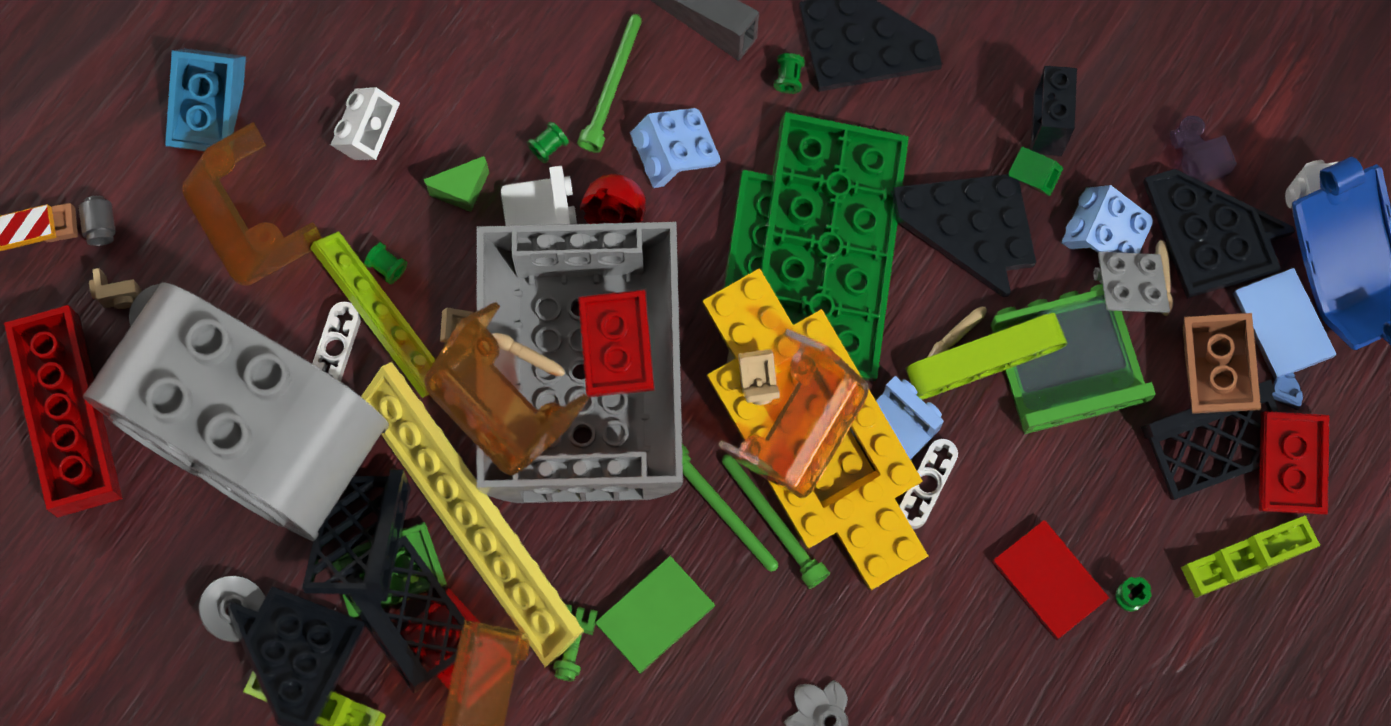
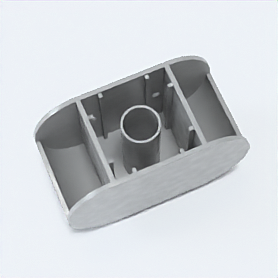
(236, 410)

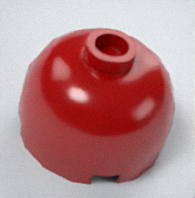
(613, 200)

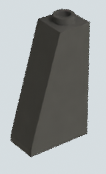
(722, 22)

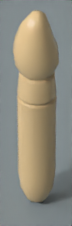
(1162, 249)
(959, 331)
(507, 344)

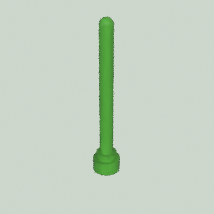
(592, 136)
(727, 513)
(812, 571)

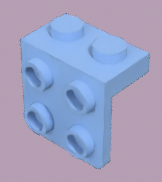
(673, 144)
(1107, 222)
(908, 415)

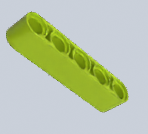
(986, 356)

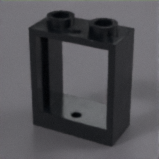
(1055, 104)

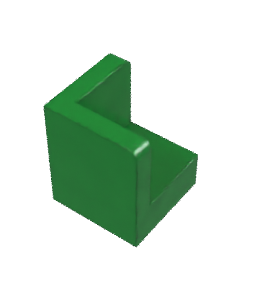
(1036, 171)

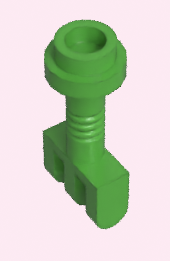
(567, 668)

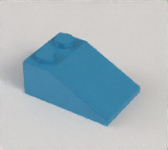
(203, 97)

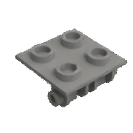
(1132, 282)

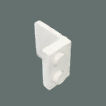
(539, 201)

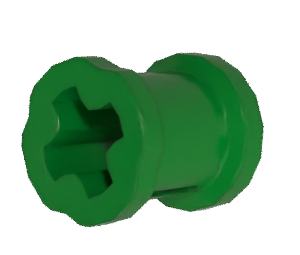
(789, 73)
(547, 142)
(385, 263)
(1123, 591)

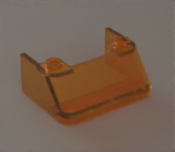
(244, 251)
(487, 403)
(810, 422)
(484, 674)

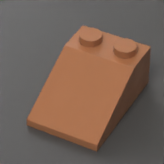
(1221, 363)

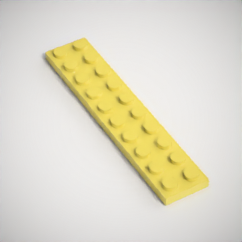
(472, 517)

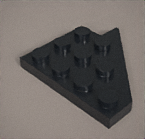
(864, 43)
(972, 223)
(1212, 234)
(296, 652)

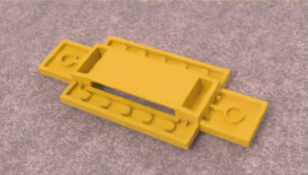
(850, 494)

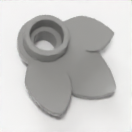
(819, 705)

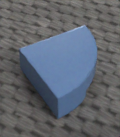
(1288, 391)

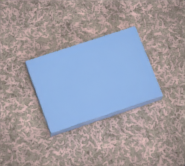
(1285, 323)

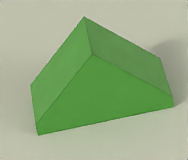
(460, 184)

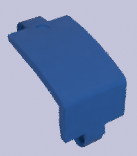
(1348, 250)

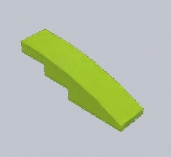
(1250, 556)
(337, 712)

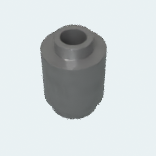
(97, 221)

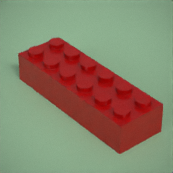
(63, 427)

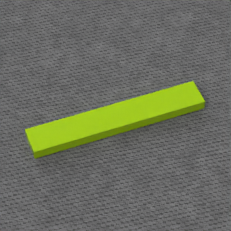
(375, 308)

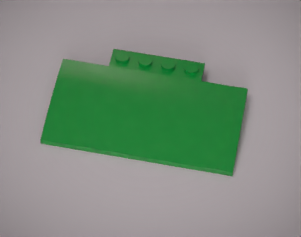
(824, 228)

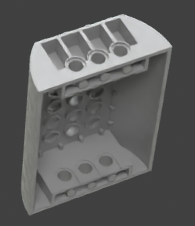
(536, 282)

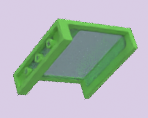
(1085, 377)

